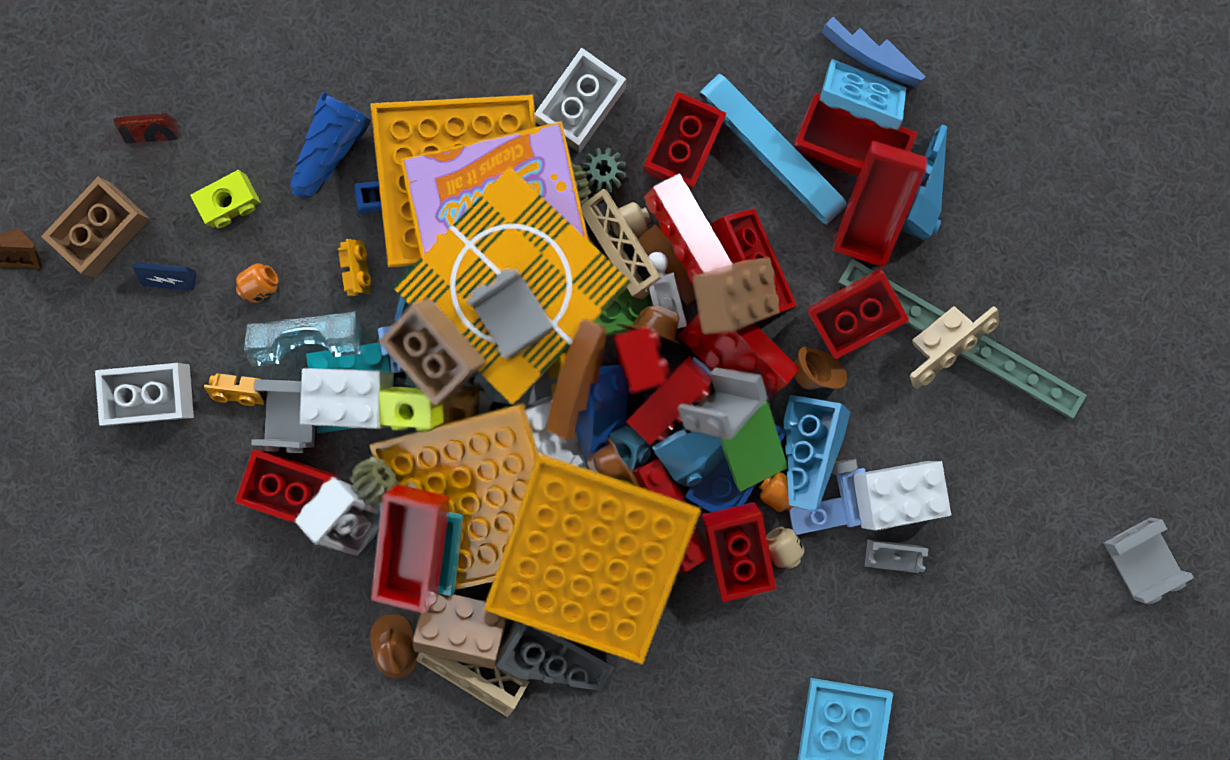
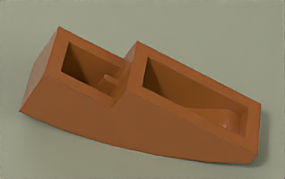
(655, 241)

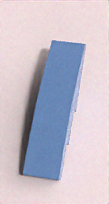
(883, 59)

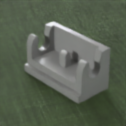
(895, 556)

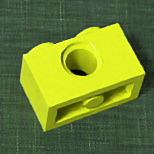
(210, 199)
(396, 413)

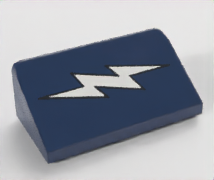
(165, 276)

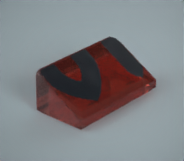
(146, 128)

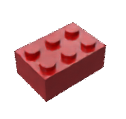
(684, 140)
(858, 313)
(655, 416)
(280, 484)
(739, 551)

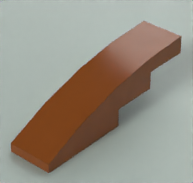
(573, 384)

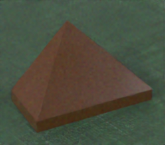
(18, 251)

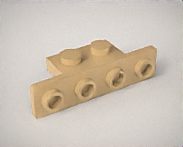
(947, 340)

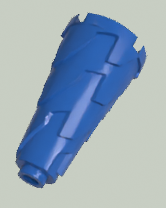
(327, 142)

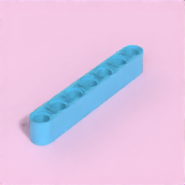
(774, 150)

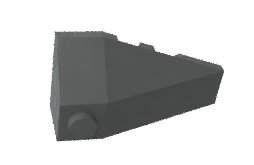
(550, 658)

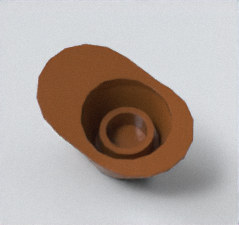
(659, 320)
(819, 370)
(608, 463)
(393, 646)

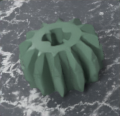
(614, 168)

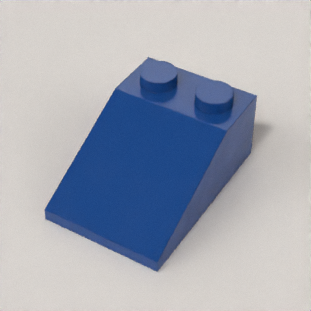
(604, 410)

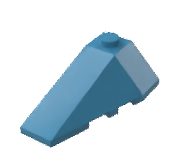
(926, 207)
(813, 443)
(689, 456)

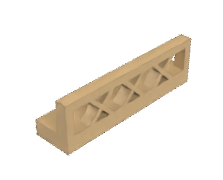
(614, 247)
(475, 684)

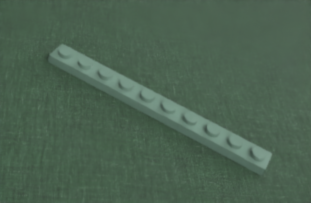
(986, 352)

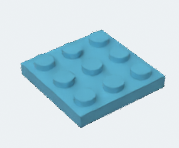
(863, 94)
(844, 722)

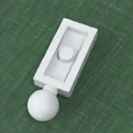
(665, 291)

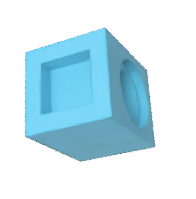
(630, 447)

